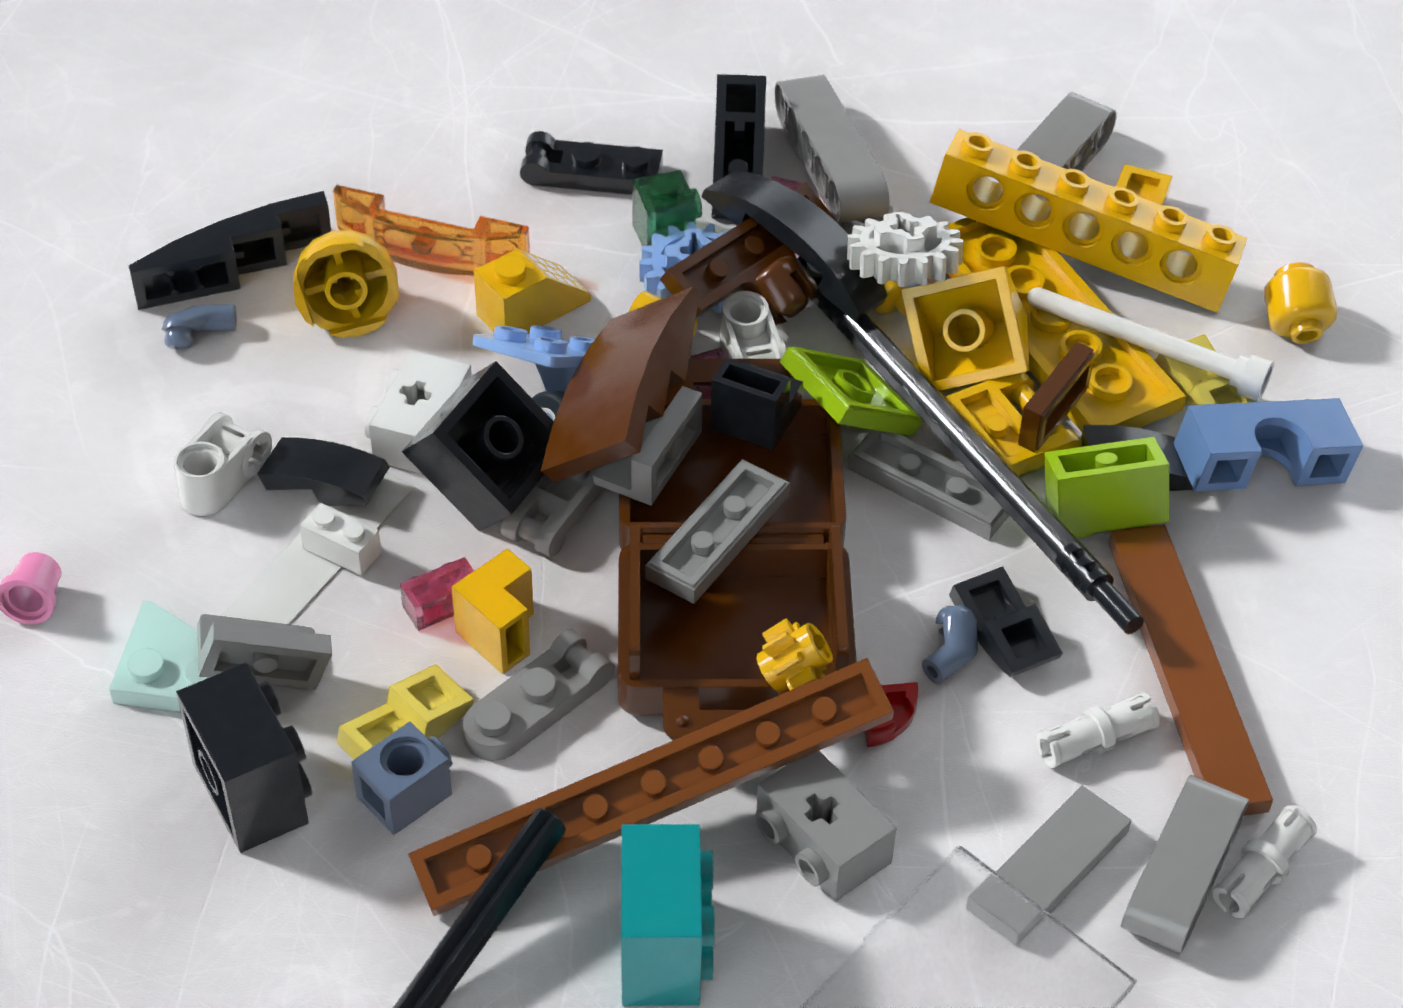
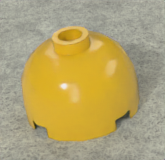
(345, 283)

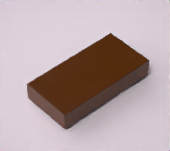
(1056, 397)

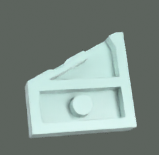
(156, 661)

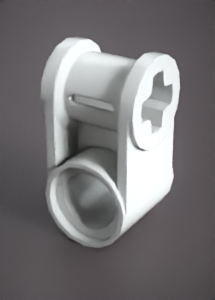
(749, 328)
(218, 464)

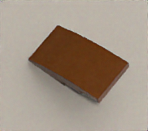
(621, 386)

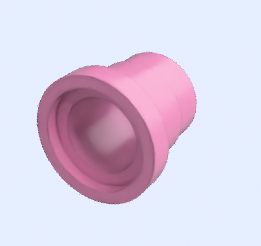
(30, 589)

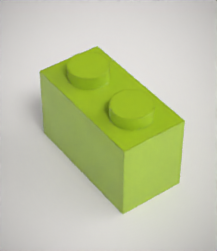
(1108, 486)

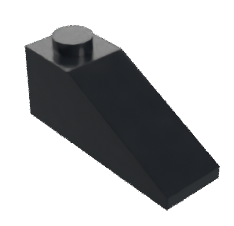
(739, 126)

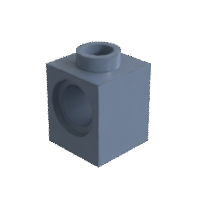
(399, 798)

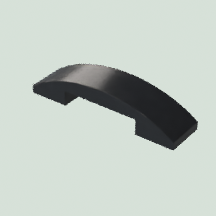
(802, 229)

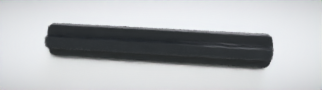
(484, 912)

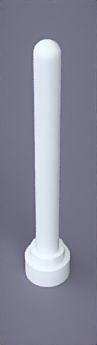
(1246, 374)

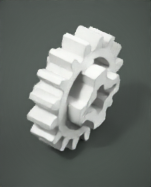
(904, 249)

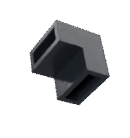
(753, 402)

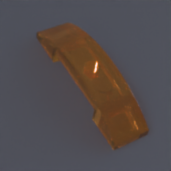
(427, 242)

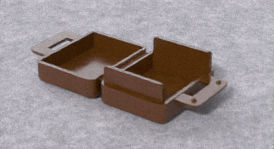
(702, 657)

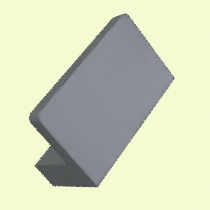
(662, 451)
(273, 651)

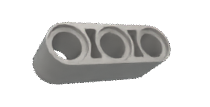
(1072, 133)
(1185, 864)

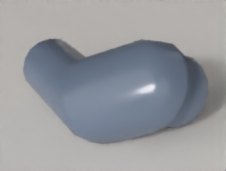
(197, 319)
(959, 643)

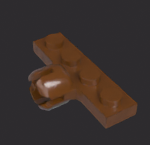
(748, 261)

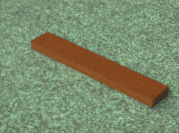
(1188, 665)

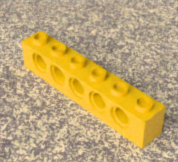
(1101, 241)

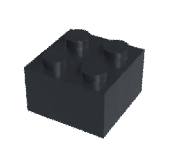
(484, 446)
(246, 756)

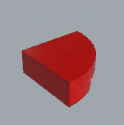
(903, 700)

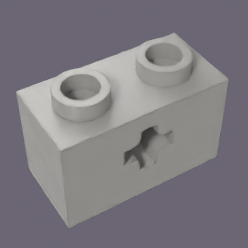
(824, 824)

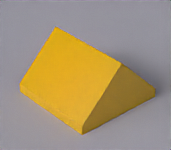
(968, 328)

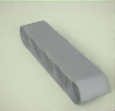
(831, 149)

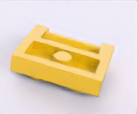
(997, 421)

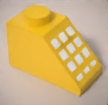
(525, 291)

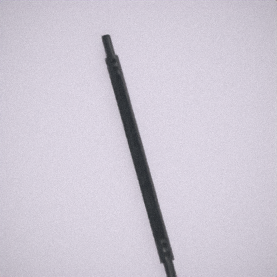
(985, 465)

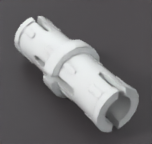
(1097, 729)
(1264, 861)

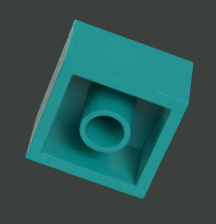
(665, 915)

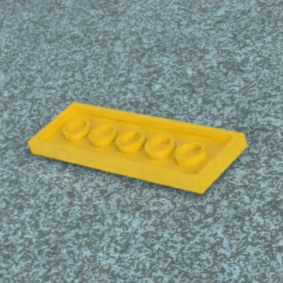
(1124, 378)

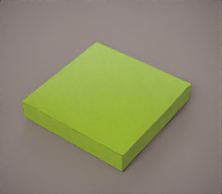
(851, 391)

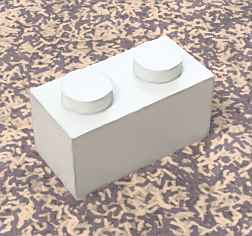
(340, 539)

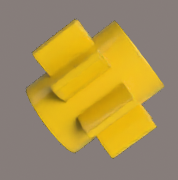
(793, 655)

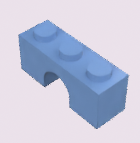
(1306, 436)

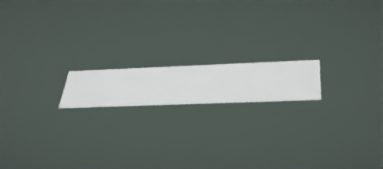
(300, 574)

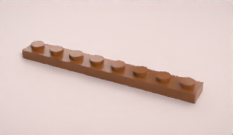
(663, 779)

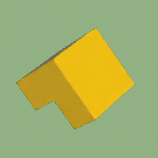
(495, 608)

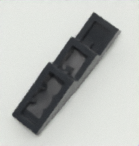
(217, 254)

